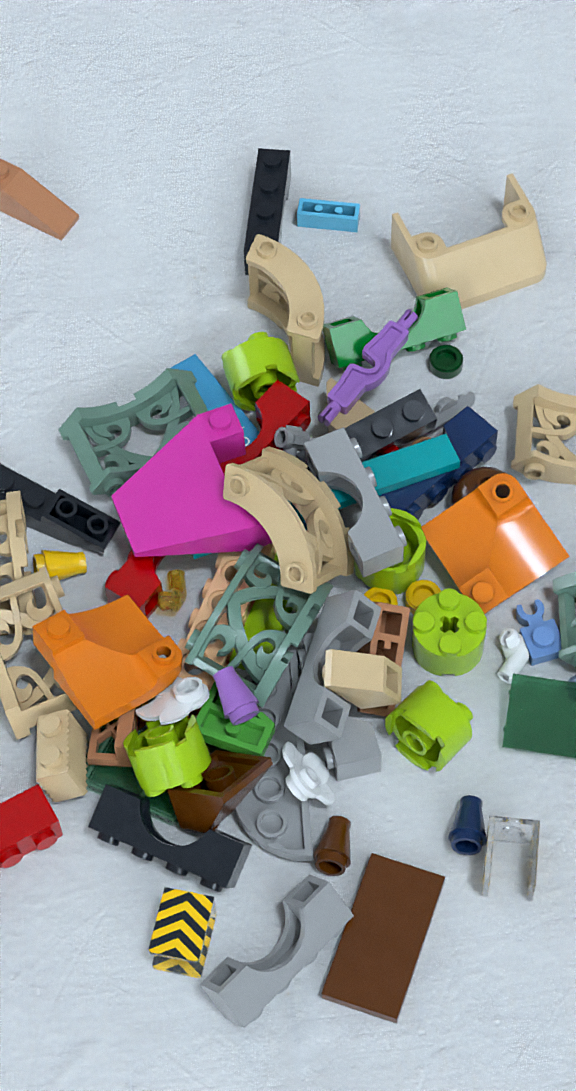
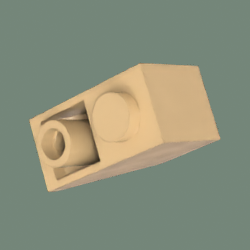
(362, 678)

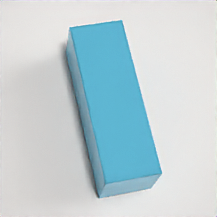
(328, 215)

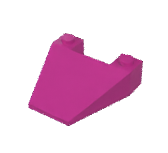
(178, 495)

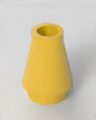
(60, 563)

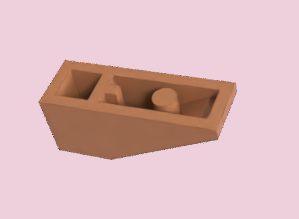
(33, 203)
(388, 642)

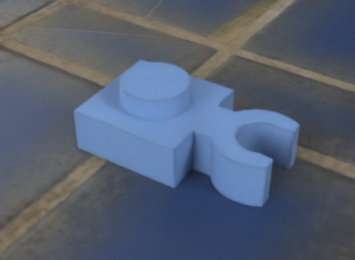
(540, 636)

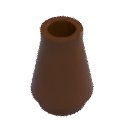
(334, 850)

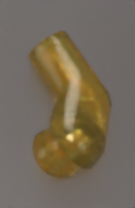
(176, 594)

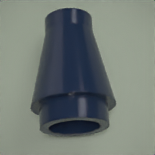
(468, 828)

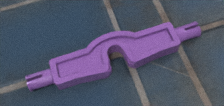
(359, 380)

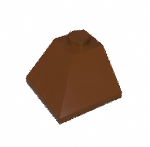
(221, 790)

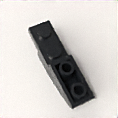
(60, 513)

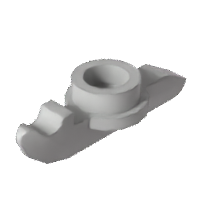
(448, 408)

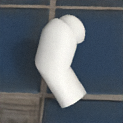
(515, 654)

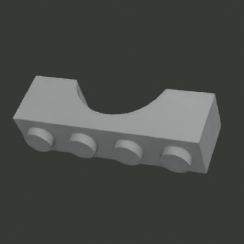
(373, 538)
(344, 625)
(358, 748)
(311, 920)

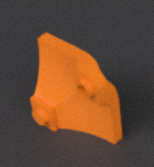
(494, 542)
(107, 658)

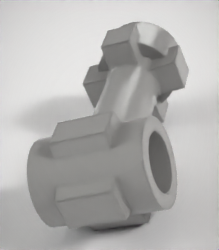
(291, 439)

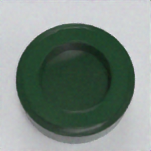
(446, 361)

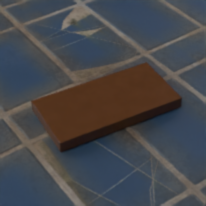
(383, 938)

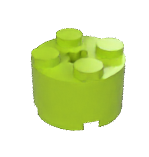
(256, 366)
(403, 574)
(448, 633)
(430, 726)
(168, 755)

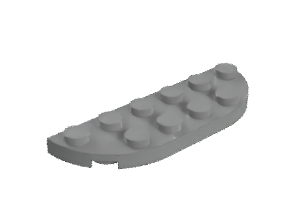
(270, 809)

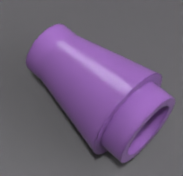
(235, 697)

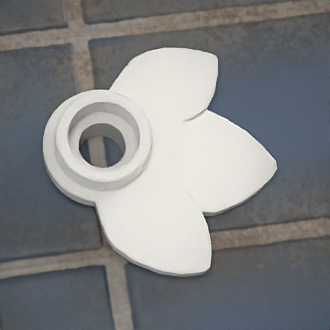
(175, 701)
(307, 775)

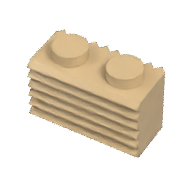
(61, 756)

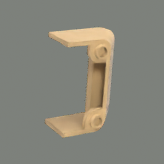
(482, 265)

